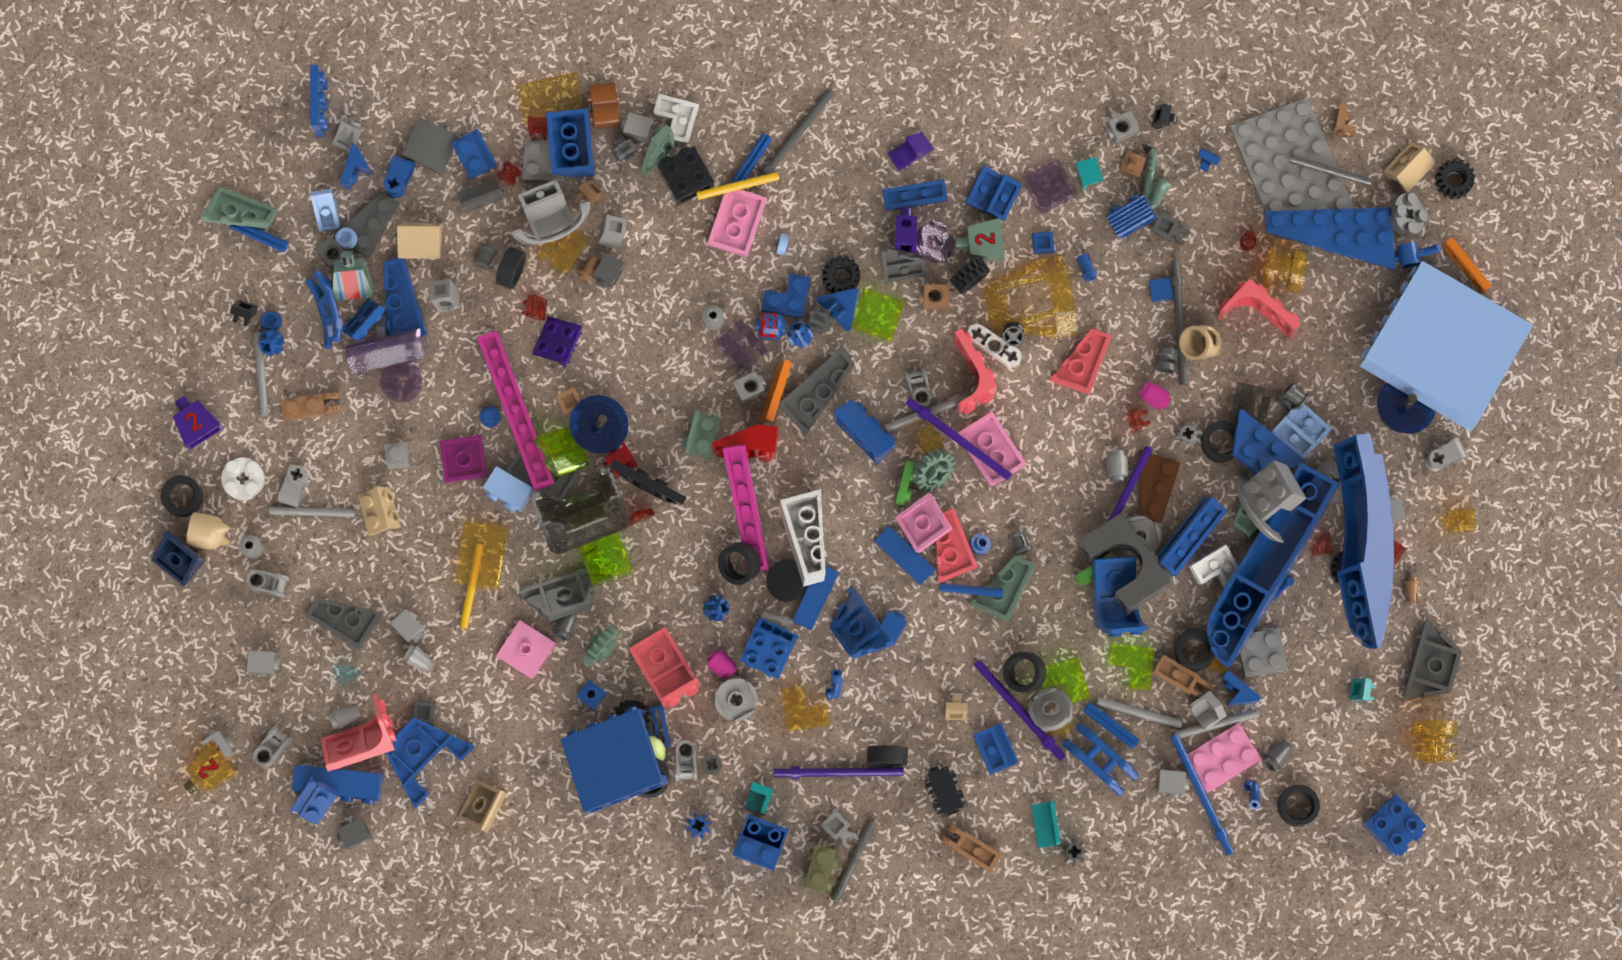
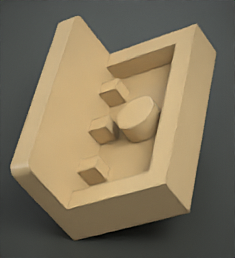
(379, 510)

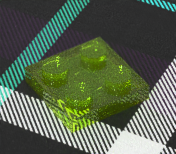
(878, 315)

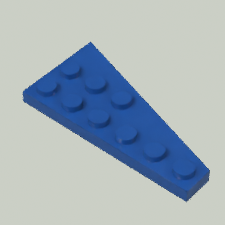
(1346, 232)

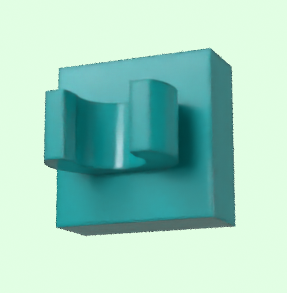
(1361, 689)

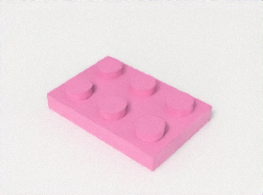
(737, 222)
(993, 440)
(1223, 757)

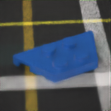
(1258, 447)
(858, 627)

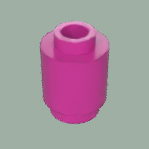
(1155, 395)
(721, 664)

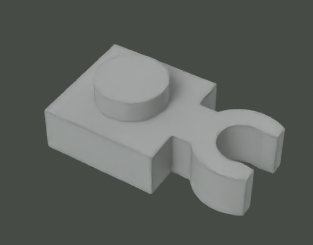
(837, 827)

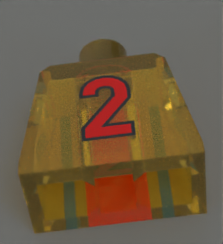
(209, 770)

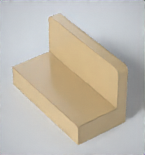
(1409, 166)

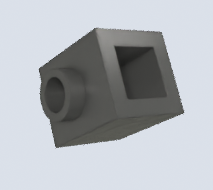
(353, 833)

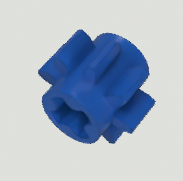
(800, 334)
(271, 342)
(716, 608)
(693, 823)

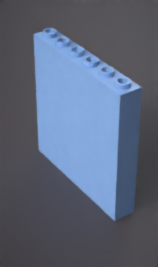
(1445, 345)

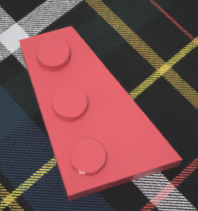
(1084, 363)
(954, 551)

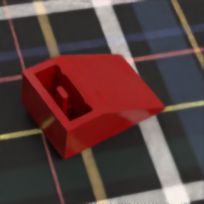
(760, 442)

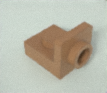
(1341, 119)

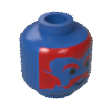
(771, 326)

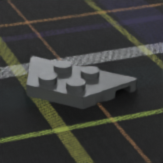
(561, 595)
(1432, 665)

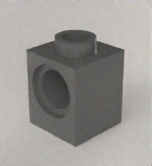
(325, 248)
(608, 271)

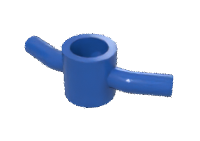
(1409, 254)

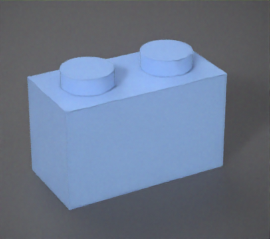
(508, 490)

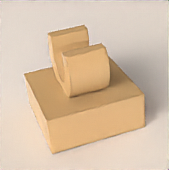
(956, 709)

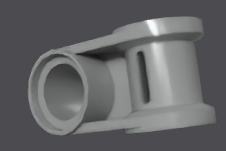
(917, 385)
(1448, 454)
(293, 490)
(272, 583)
(272, 746)
(686, 763)

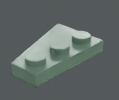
(659, 148)
(1013, 580)

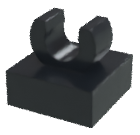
(1163, 116)
(243, 310)

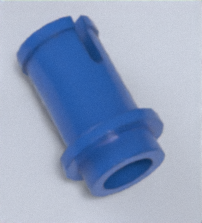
(1086, 267)

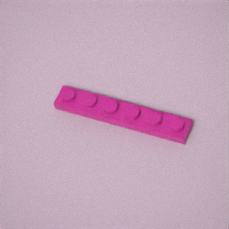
(745, 501)

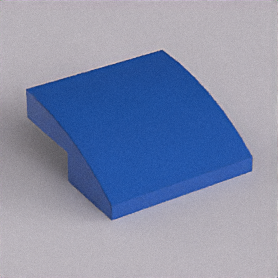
(993, 193)

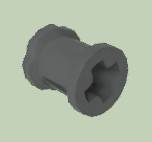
(485, 256)
(1020, 542)

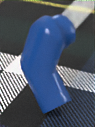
(834, 692)

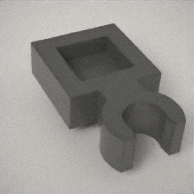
(1167, 227)

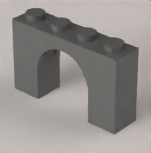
(1119, 534)

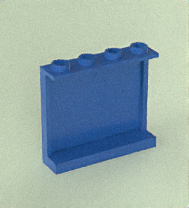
(612, 760)

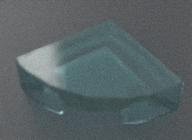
(346, 674)

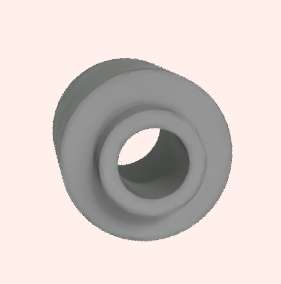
(716, 323)
(1117, 466)
(253, 553)

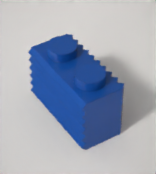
(1131, 216)

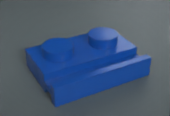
(474, 154)
(363, 319)
(995, 749)
(314, 801)

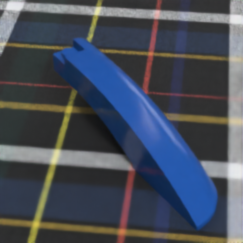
(1368, 539)
(1267, 567)

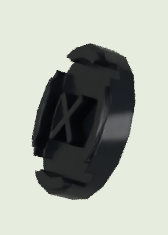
(785, 581)

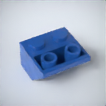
(760, 842)

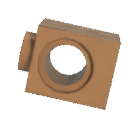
(942, 290)

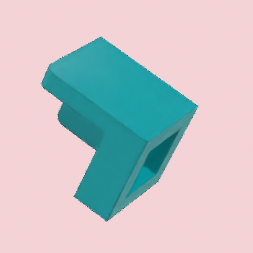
(1088, 172)
(759, 798)

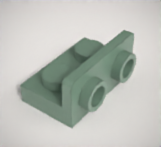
(701, 435)

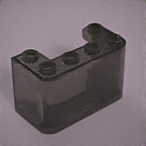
(582, 516)

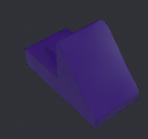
(910, 151)

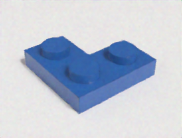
(789, 303)

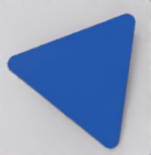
(841, 306)

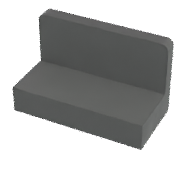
(480, 195)

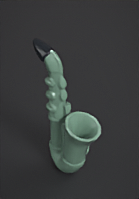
(1153, 191)

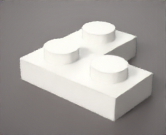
(680, 112)
(1218, 562)

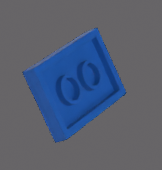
(318, 102)

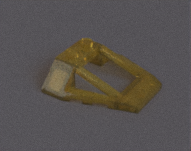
(1061, 296)

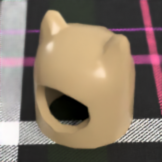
(1200, 342)
(206, 532)

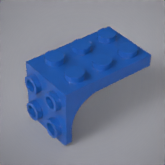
(1109, 577)

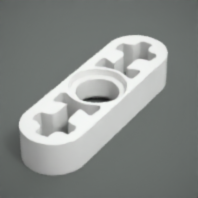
(995, 354)

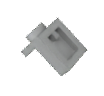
(348, 133)

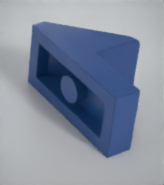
(354, 163)
(1244, 695)

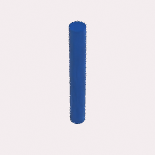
(975, 590)

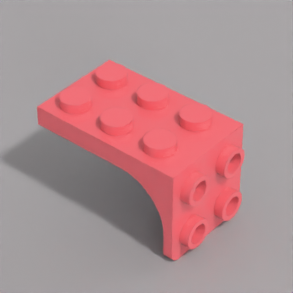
(1256, 296)
(983, 376)
(665, 668)
(360, 741)

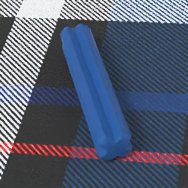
(752, 158)
(262, 236)
(1111, 725)

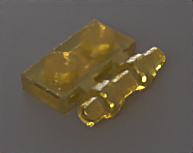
(567, 253)

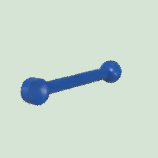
(1289, 582)

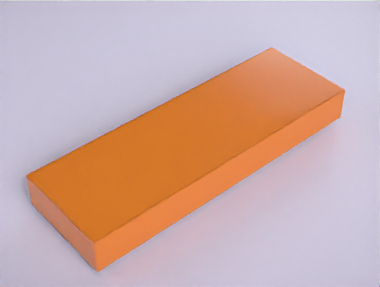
(1466, 266)
(775, 391)

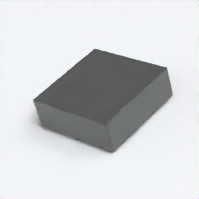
(424, 711)

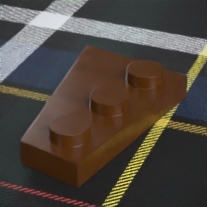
(1156, 486)

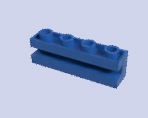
(1190, 535)
(348, 783)

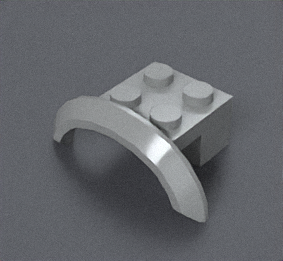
(548, 214)
(1267, 493)

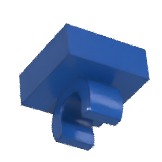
(1209, 158)

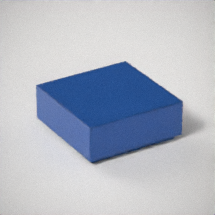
(1043, 243)
(1161, 290)

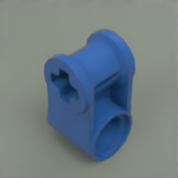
(399, 173)

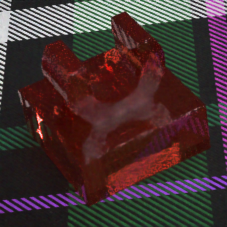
(537, 125)
(535, 307)
(1135, 420)

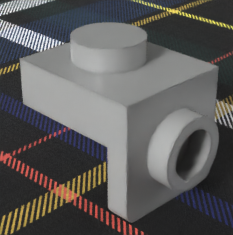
(224, 743)

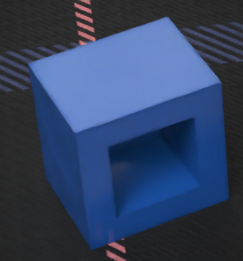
(593, 702)

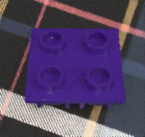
(557, 340)

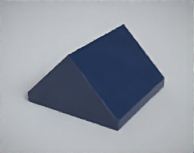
(177, 559)

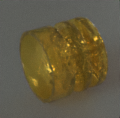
(1285, 269)
(1434, 740)

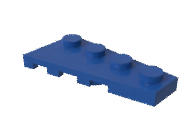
(401, 299)

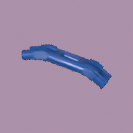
(331, 333)
(1102, 772)

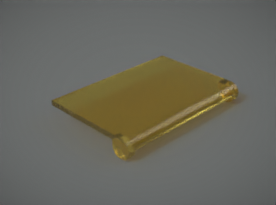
(550, 95)
(481, 555)

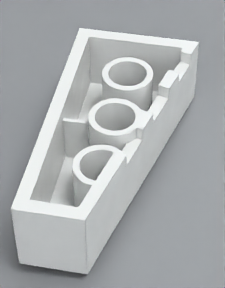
(805, 533)

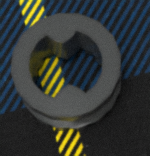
(718, 763)

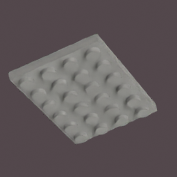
(1266, 150)

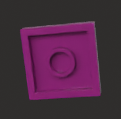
(463, 459)

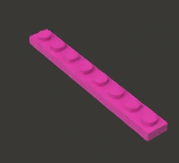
(515, 410)

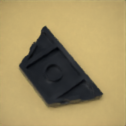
(654, 487)

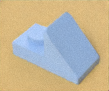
(325, 210)

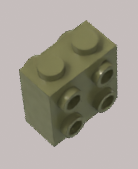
(821, 862)

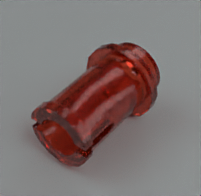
(1248, 245)

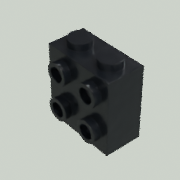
(685, 174)
(942, 785)

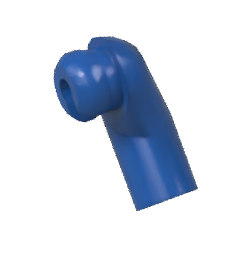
(1254, 794)

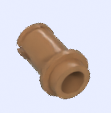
(588, 270)
(1411, 589)

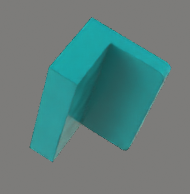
(1045, 824)

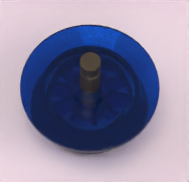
(1403, 411)
(598, 424)

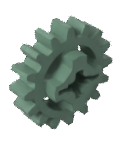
(933, 470)
(601, 646)

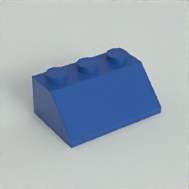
(570, 143)
(864, 430)

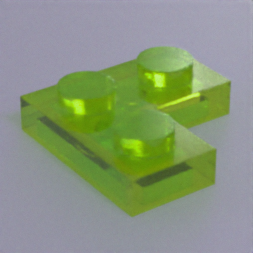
(1139, 661)
(1071, 676)

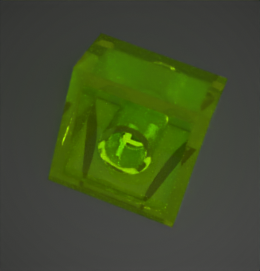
(606, 560)

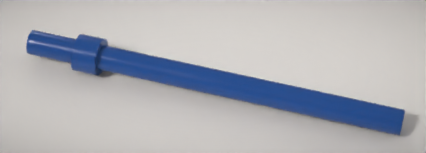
(1220, 832)

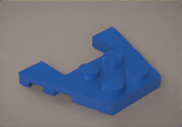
(415, 749)

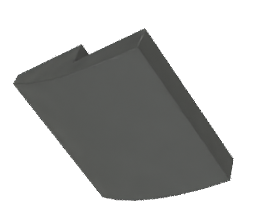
(429, 146)

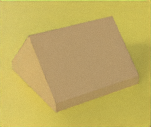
(419, 240)
(482, 805)

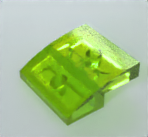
(562, 452)

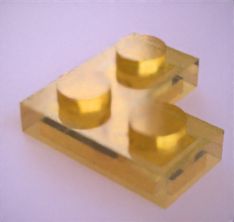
(798, 715)

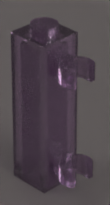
(386, 351)

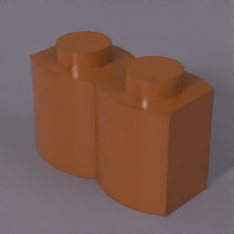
(604, 104)

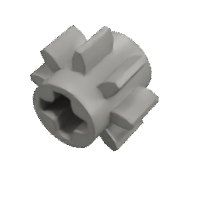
(1194, 437)

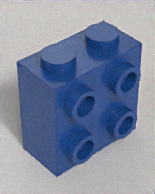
(769, 648)
(1395, 826)

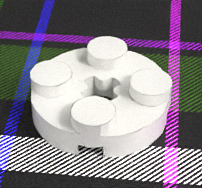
(234, 470)

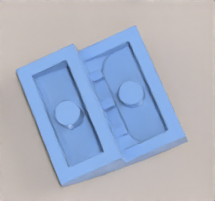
(1302, 430)

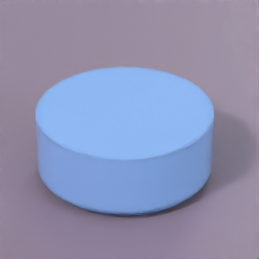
(346, 238)
(782, 244)

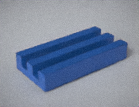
(652, 709)

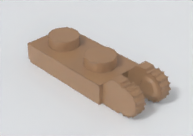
(308, 406)
(1179, 676)
(972, 849)

